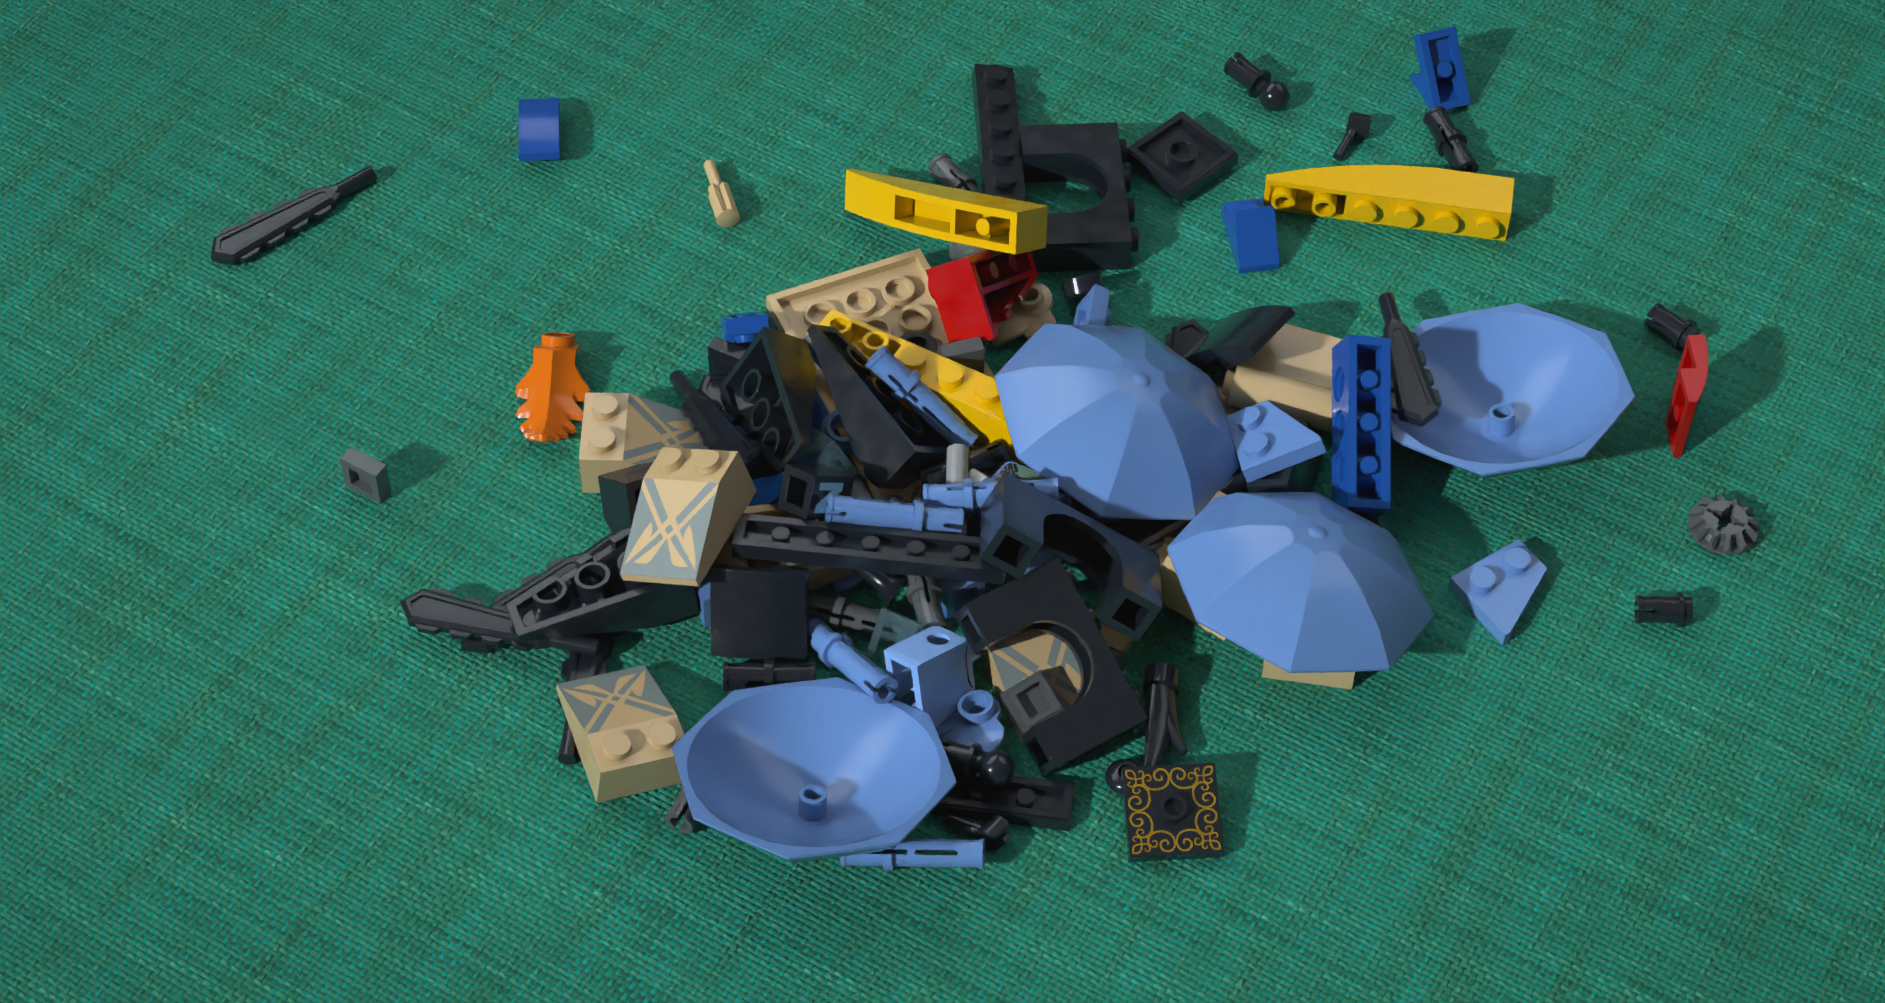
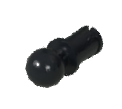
(1272, 94)
(994, 767)

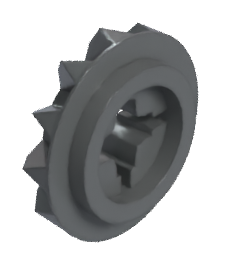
(1732, 539)

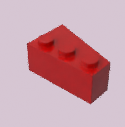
(979, 291)

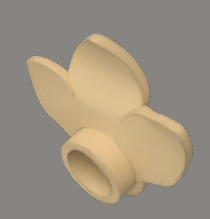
(1027, 316)

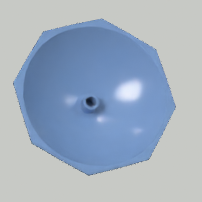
(1515, 390)
(1117, 421)
(1300, 582)
(813, 769)

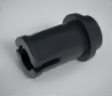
(1671, 325)
(1665, 609)

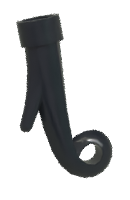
(1161, 687)

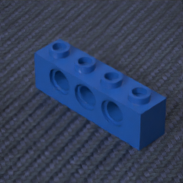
(1361, 425)

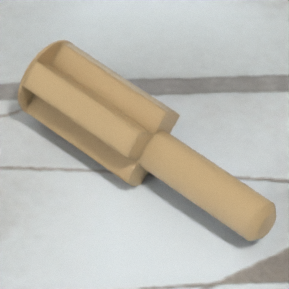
(721, 197)

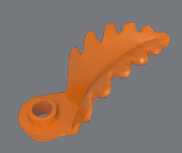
(552, 389)

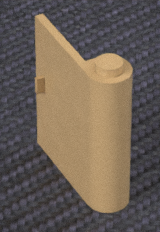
(1289, 373)

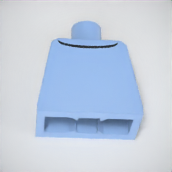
(932, 671)

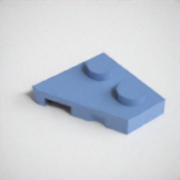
(1270, 440)
(1500, 587)

